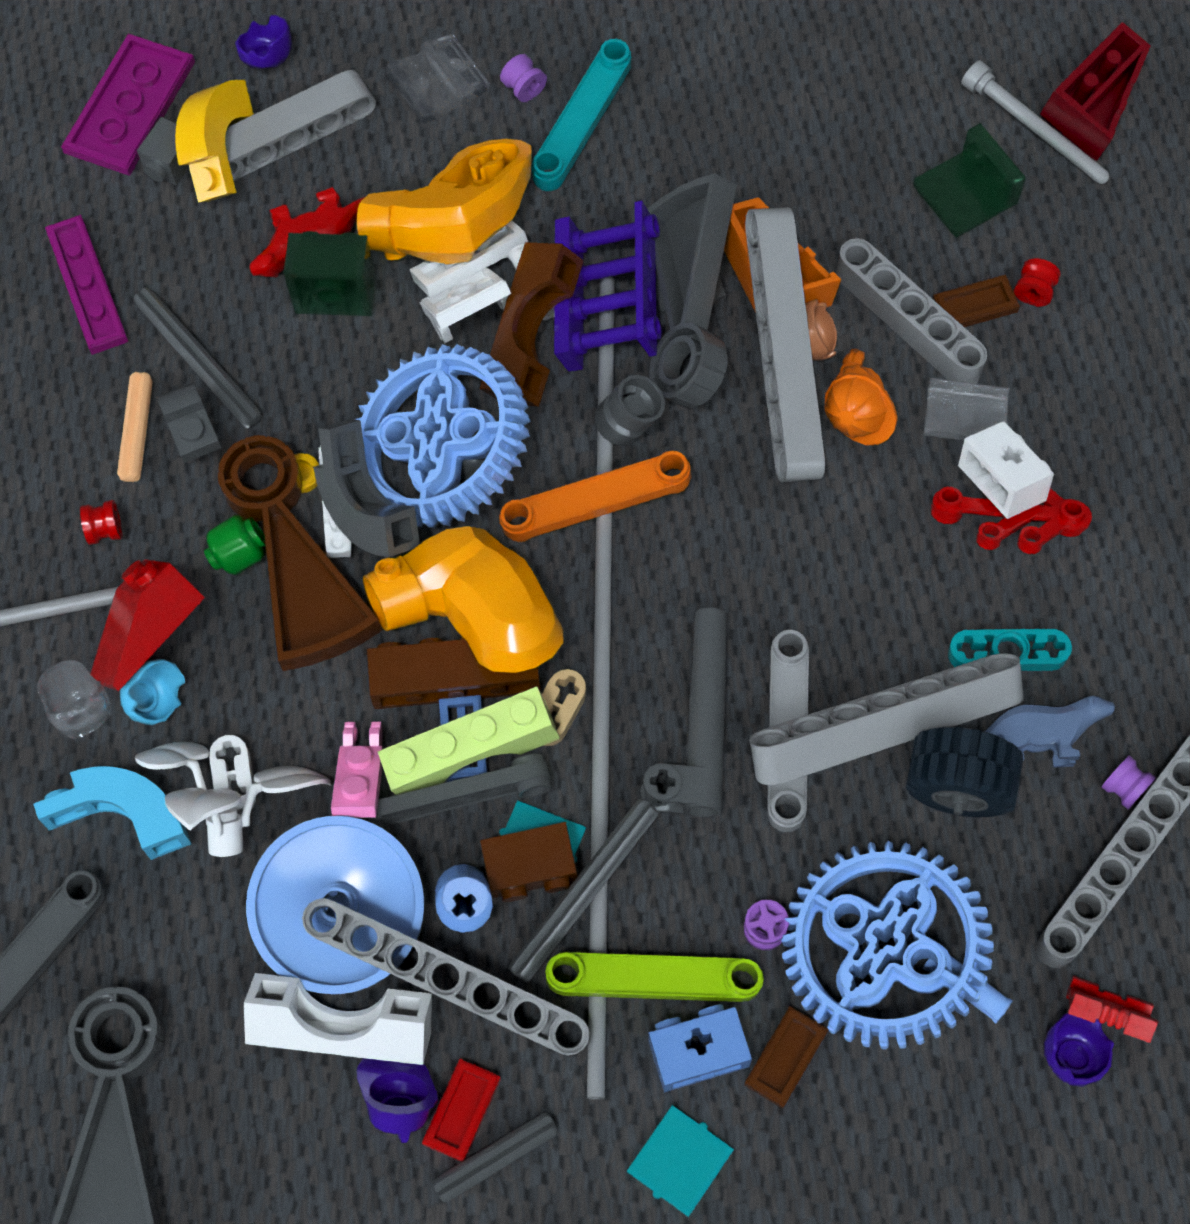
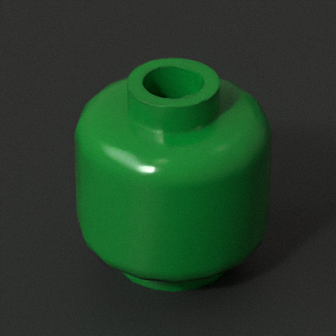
(235, 544)

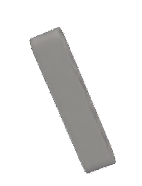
(297, 122)
(907, 296)

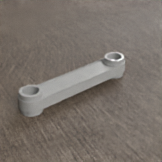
(787, 702)

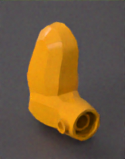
(456, 211)
(480, 589)

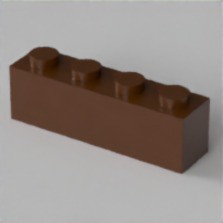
(436, 671)

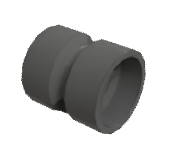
(629, 410)

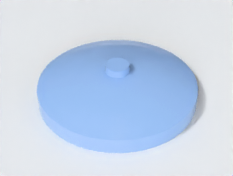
(343, 863)

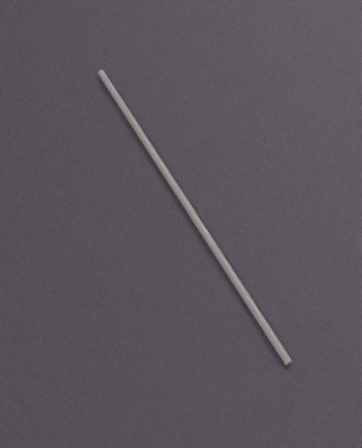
(601, 715)

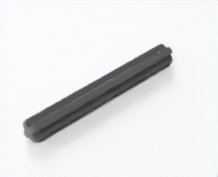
(198, 358)
(583, 890)

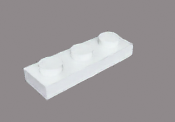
(438, 277)

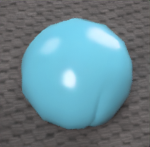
(152, 692)

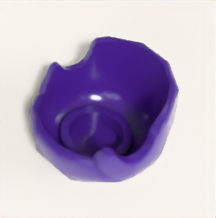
(266, 44)
(1078, 1050)

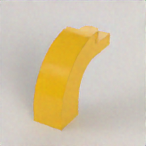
(202, 135)

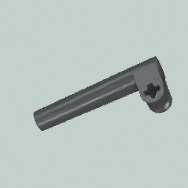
(698, 784)

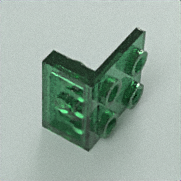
(972, 184)

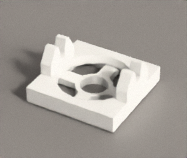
(464, 299)

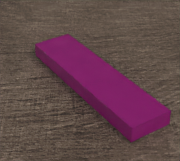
(86, 284)

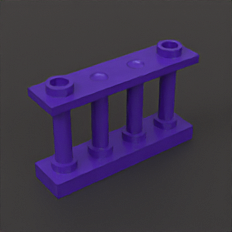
(569, 337)

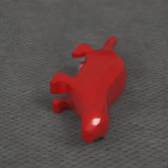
(326, 219)

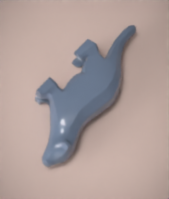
(1051, 728)

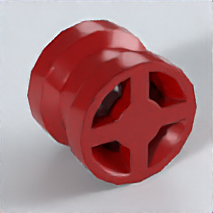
(1037, 282)
(101, 522)

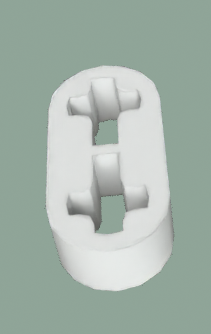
(243, 767)

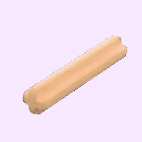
(135, 427)

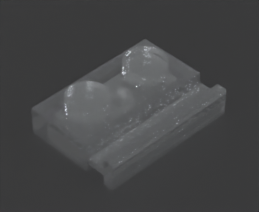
(963, 408)

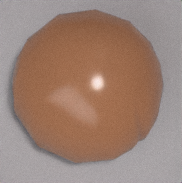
(821, 331)

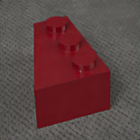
(1097, 91)

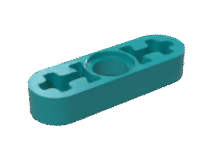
(1040, 660)

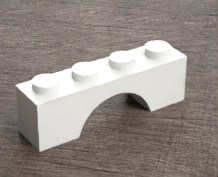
(288, 1017)

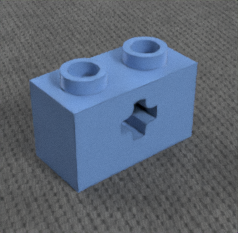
(723, 1054)

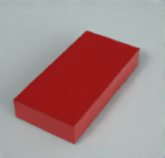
(461, 1110)

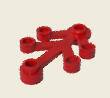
(1061, 516)

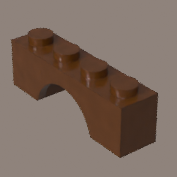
(542, 280)

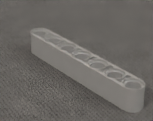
(785, 344)
(886, 718)
(1119, 859)
(422, 976)

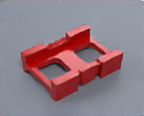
(1108, 1007)

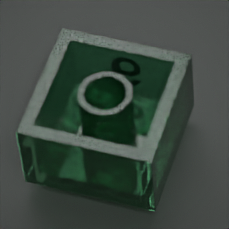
(330, 274)

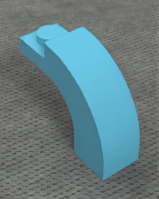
(121, 793)

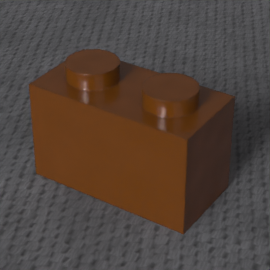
(529, 862)

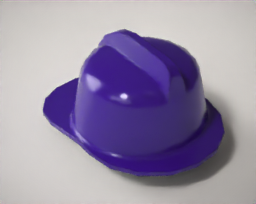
(396, 1095)

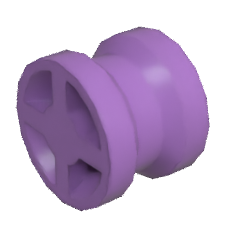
(523, 77)
(1128, 782)
(765, 915)

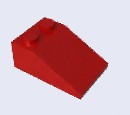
(141, 618)

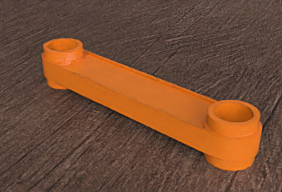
(595, 496)

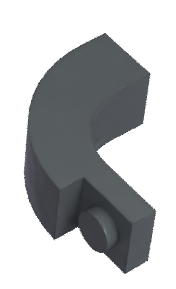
(354, 500)

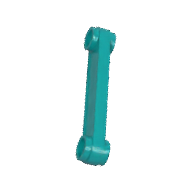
(581, 115)

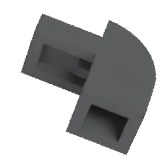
(188, 422)

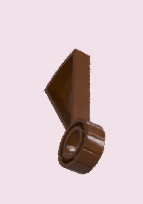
(312, 602)

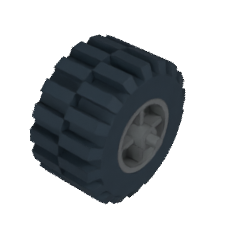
(964, 772)

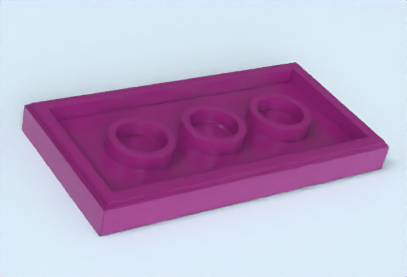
(128, 103)

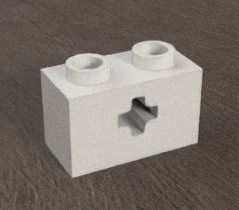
(1006, 469)

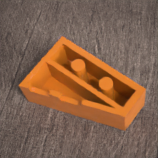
(816, 280)

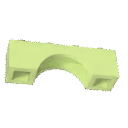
(502, 728)

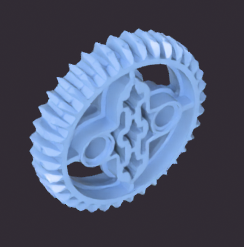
(442, 432)
(882, 924)

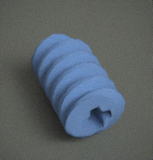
(462, 915)

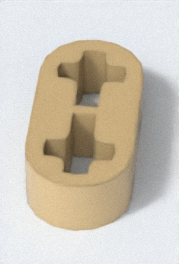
(569, 709)

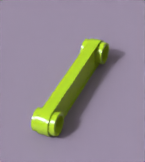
(654, 977)

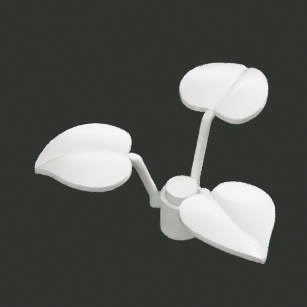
(218, 805)

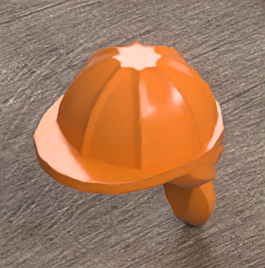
(859, 402)

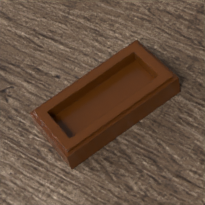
(979, 301)
(786, 1057)

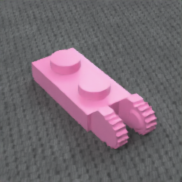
(358, 774)

